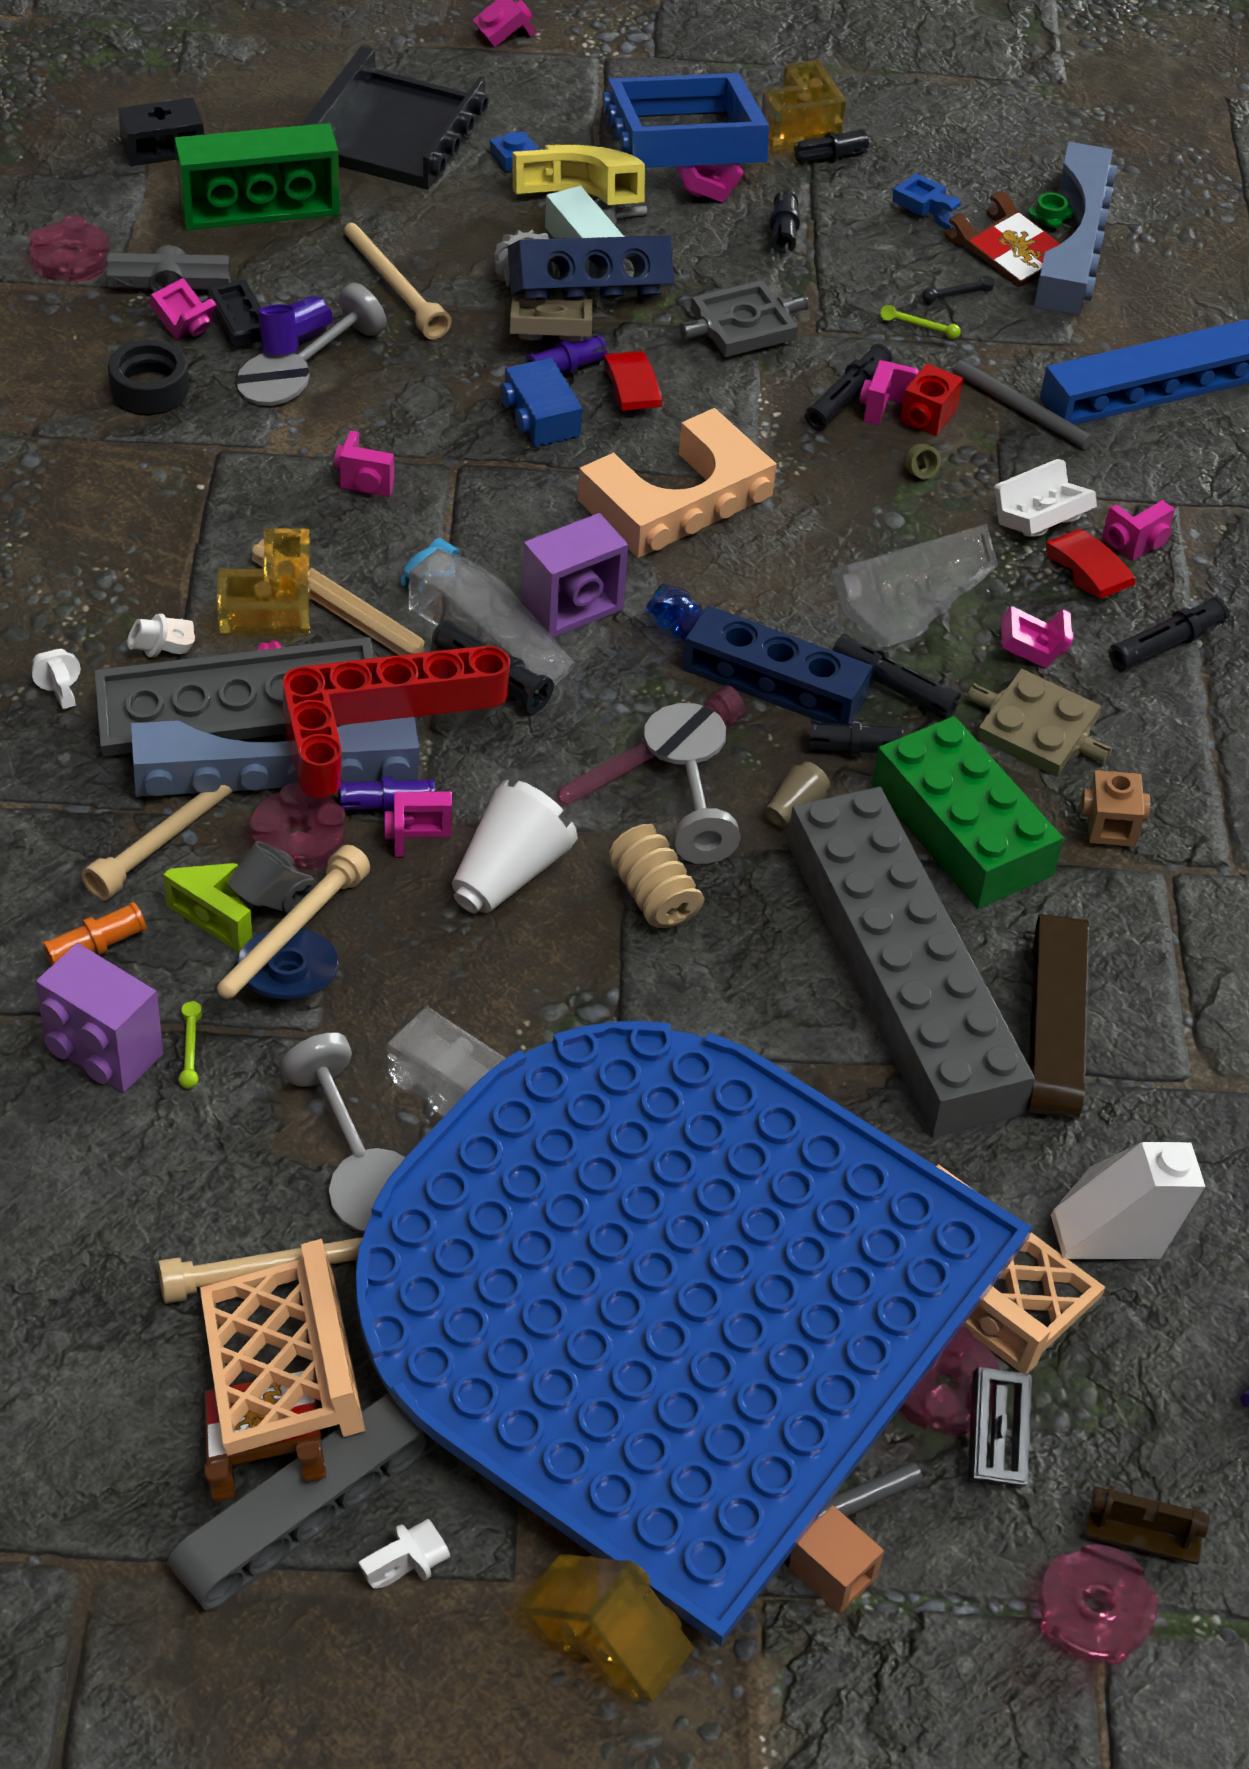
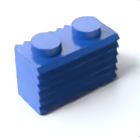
(542, 402)

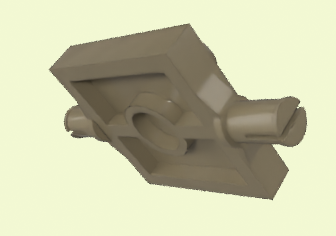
(1039, 722)

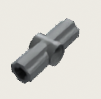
(166, 267)

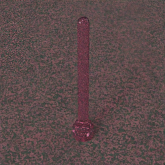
(724, 702)

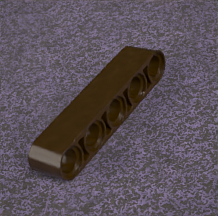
(1058, 1015)

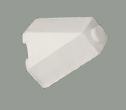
(1129, 1203)

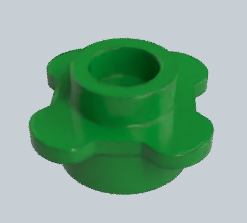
(1051, 210)

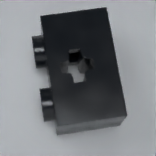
(150, 129)

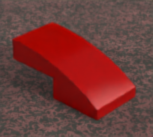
(632, 380)
(1093, 563)

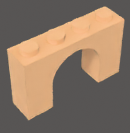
(653, 516)

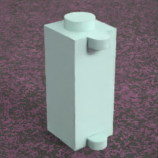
(576, 215)

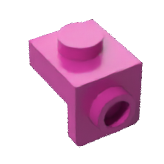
(502, 19)
(711, 181)
(182, 309)
(887, 384)
(364, 468)
(1139, 533)
(1035, 639)
(418, 817)

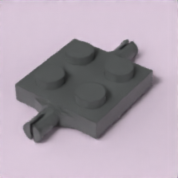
(744, 318)

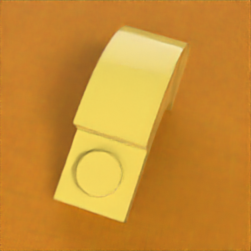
(599, 170)

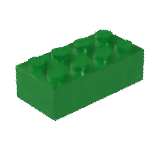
(258, 176)
(967, 812)

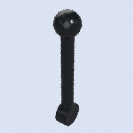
(985, 283)

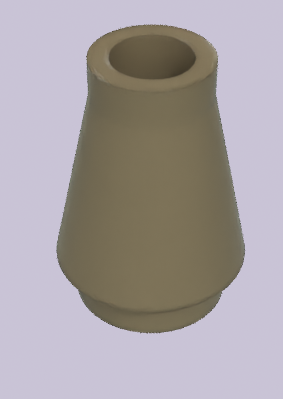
(800, 786)

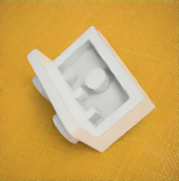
(1041, 499)

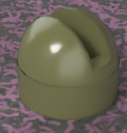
(928, 458)

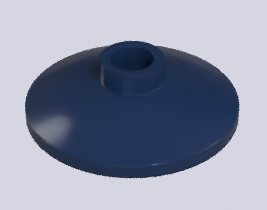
(298, 969)

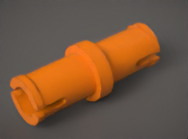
(97, 933)

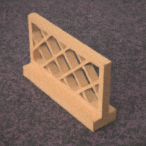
(1013, 1332)
(328, 1352)

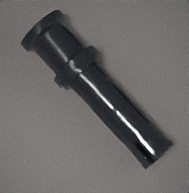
(521, 680)

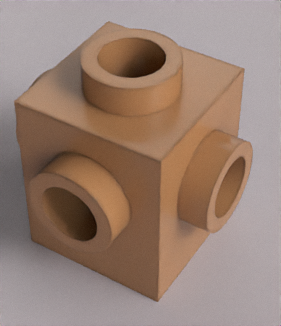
(1115, 798)

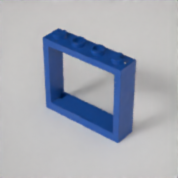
(692, 144)

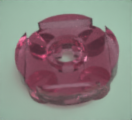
(54, 246)
(294, 808)
(942, 1405)
(1092, 1634)

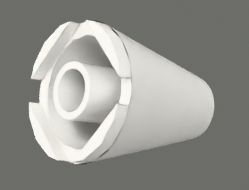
(511, 846)

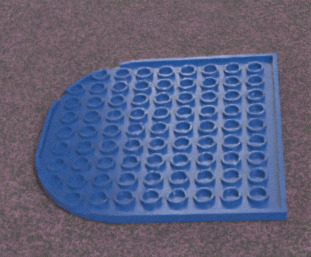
(667, 1297)

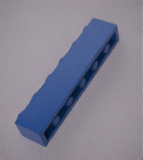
(1148, 373)

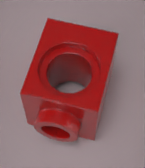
(931, 399)

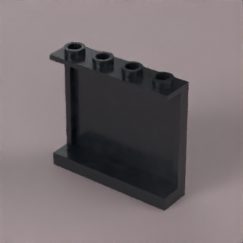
(395, 122)

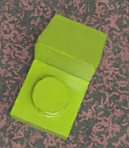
(209, 902)

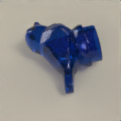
(674, 610)

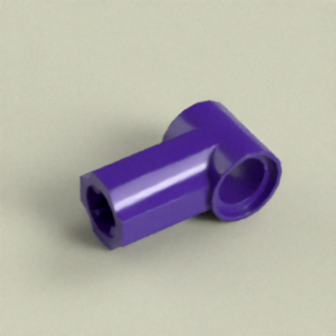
(287, 325)

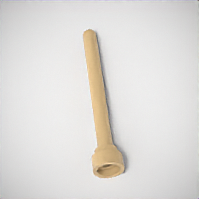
(430, 317)
(344, 870)
(107, 875)
(182, 1278)

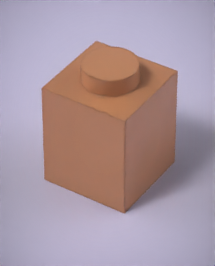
(836, 1559)

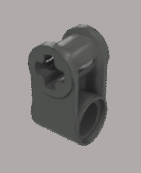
(270, 879)

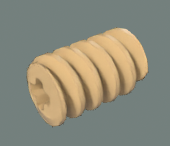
(655, 877)

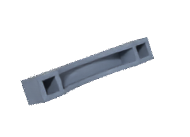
(1072, 266)
(183, 760)

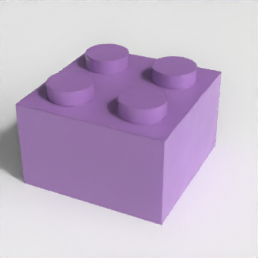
(574, 574)
(100, 1018)

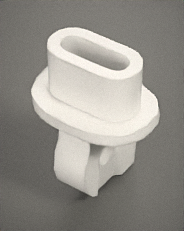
(161, 634)
(56, 672)
(415, 1549)

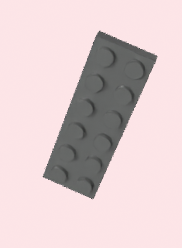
(217, 694)

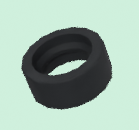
(144, 357)

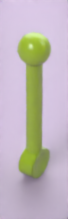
(889, 313)
(191, 1014)

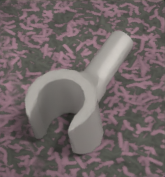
(619, 212)

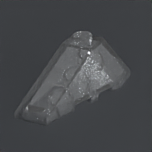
(909, 587)
(485, 607)

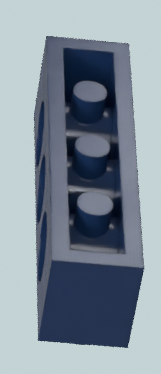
(648, 254)
(776, 667)

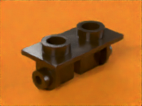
(1146, 1525)

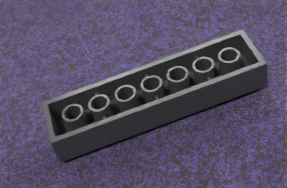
(909, 963)

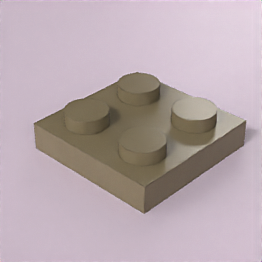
(553, 316)

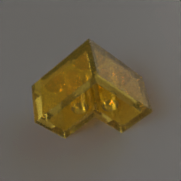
(804, 106)
(270, 597)
(611, 1618)

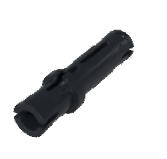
(846, 388)
(1184, 627)
(901, 678)

